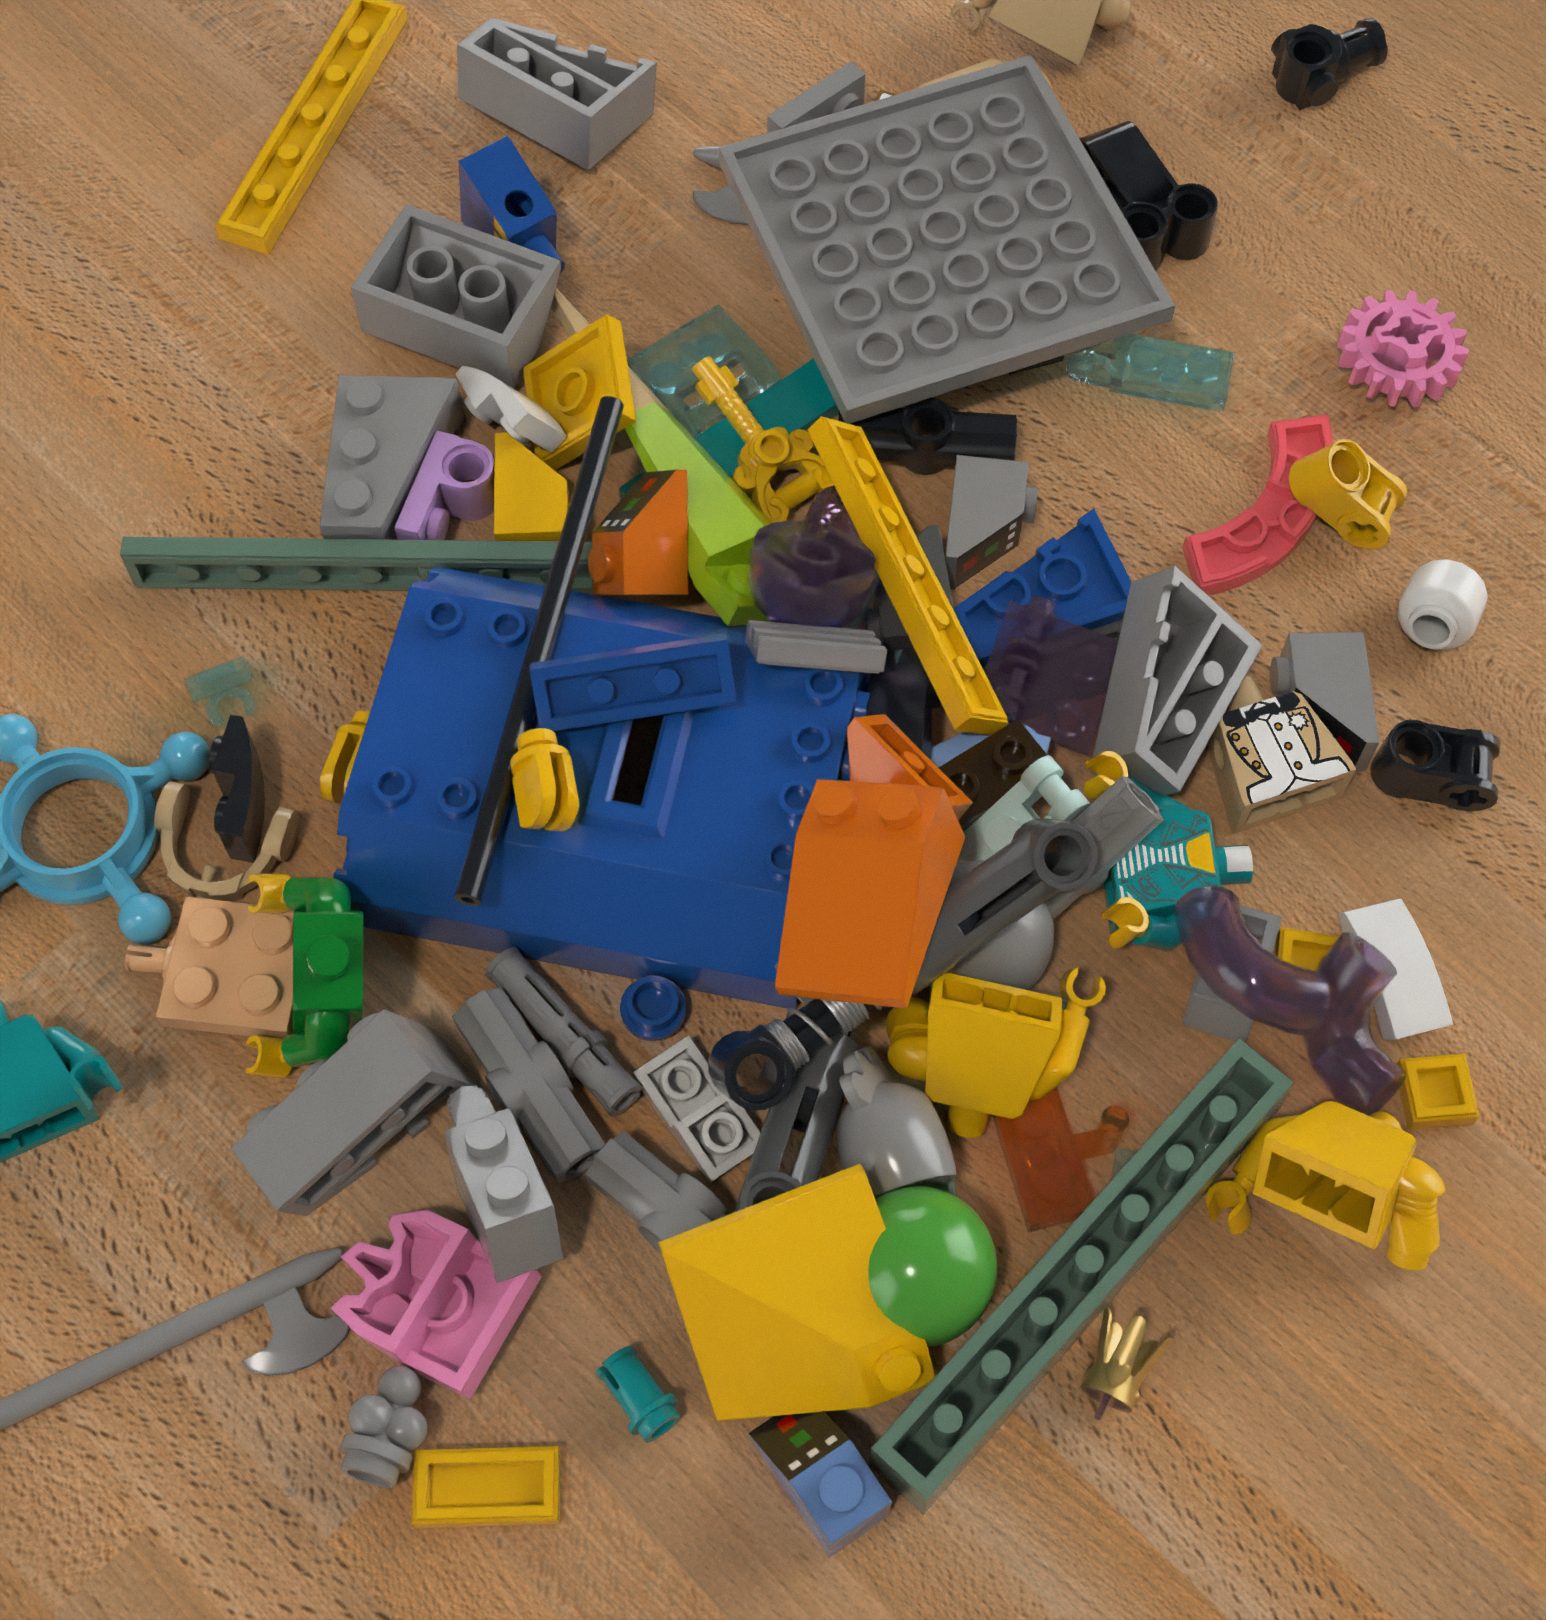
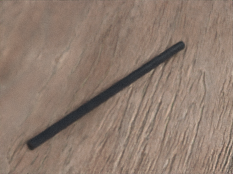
(540, 648)

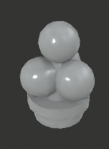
(384, 1430)

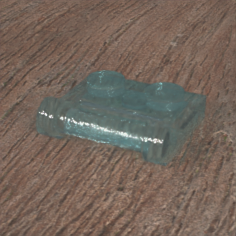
(669, 363)

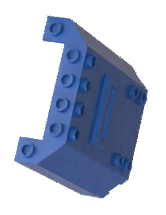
(630, 890)

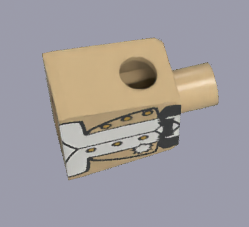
(1274, 758)

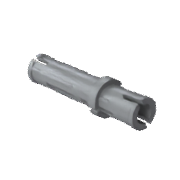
(580, 1050)

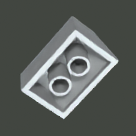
(456, 294)

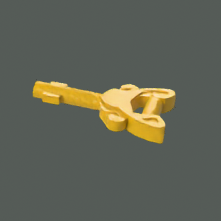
(764, 450)

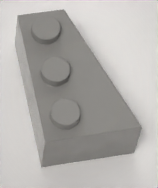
(348, 1110)

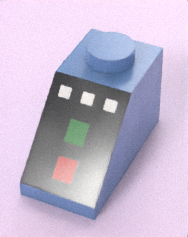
(822, 1477)

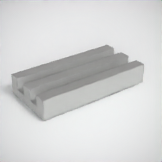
(815, 647)

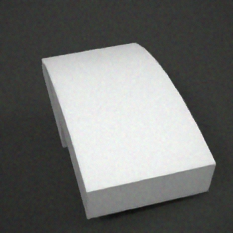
(519, 415)
(1415, 996)
(699, 1116)

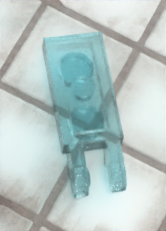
(1157, 370)

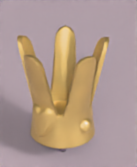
(1119, 1364)

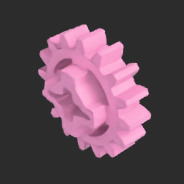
(1402, 348)

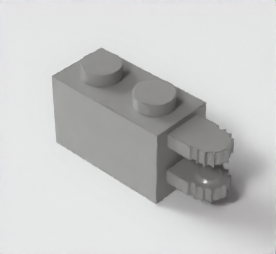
(500, 1186)

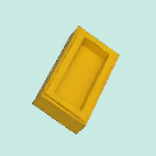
(486, 1487)

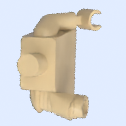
(1052, 24)

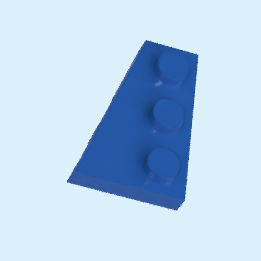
(1074, 572)

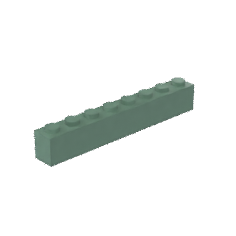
(1078, 1277)

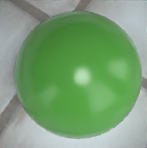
(931, 1263)

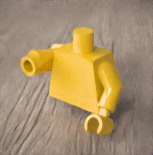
(989, 1045)
(1342, 1174)

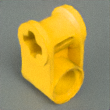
(1348, 488)

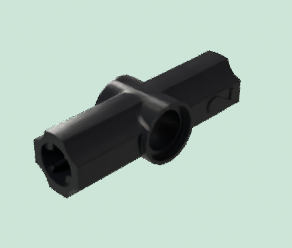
(901, 433)

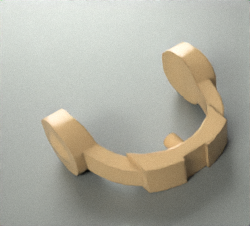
(169, 821)

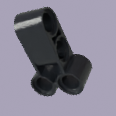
(1157, 209)

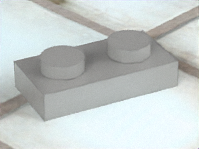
(831, 95)

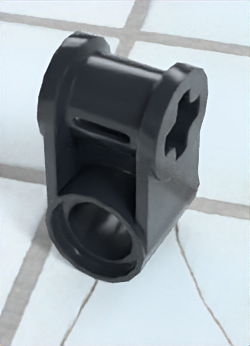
(1445, 769)

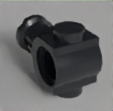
(1317, 59)

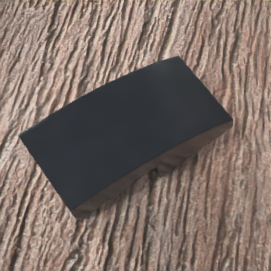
(905, 697)
(240, 778)

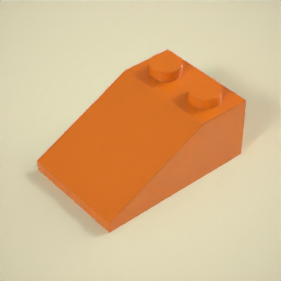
(866, 890)

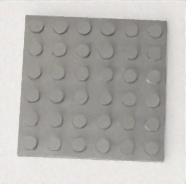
(942, 238)

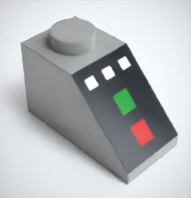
(986, 513)
(1336, 683)

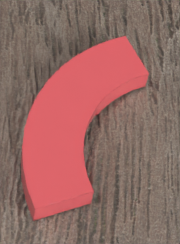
(1271, 527)

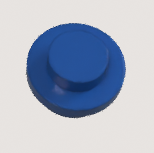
(653, 1008)

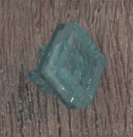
(219, 683)

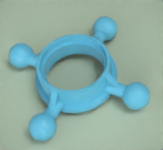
(142, 916)

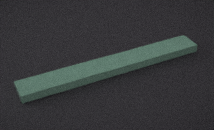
(332, 562)

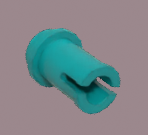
(639, 1394)

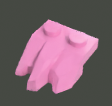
(433, 1300)

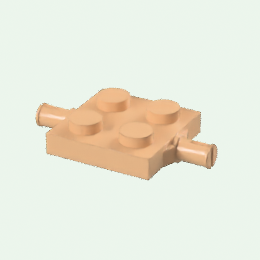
(224, 970)

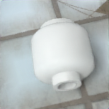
(1442, 604)

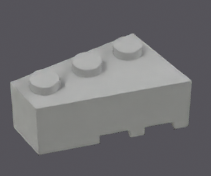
(552, 92)
(378, 448)
(1171, 678)

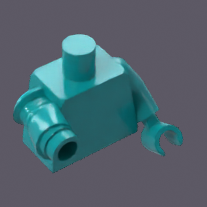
(45, 1083)

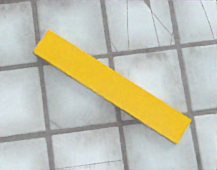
(310, 125)
(908, 578)

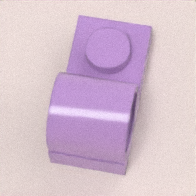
(441, 489)

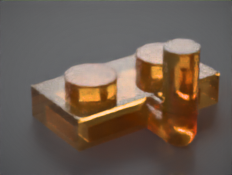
(1047, 1158)

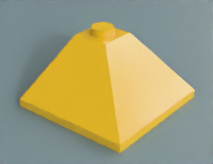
(788, 1308)

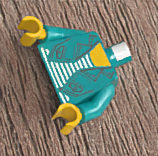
(1162, 866)

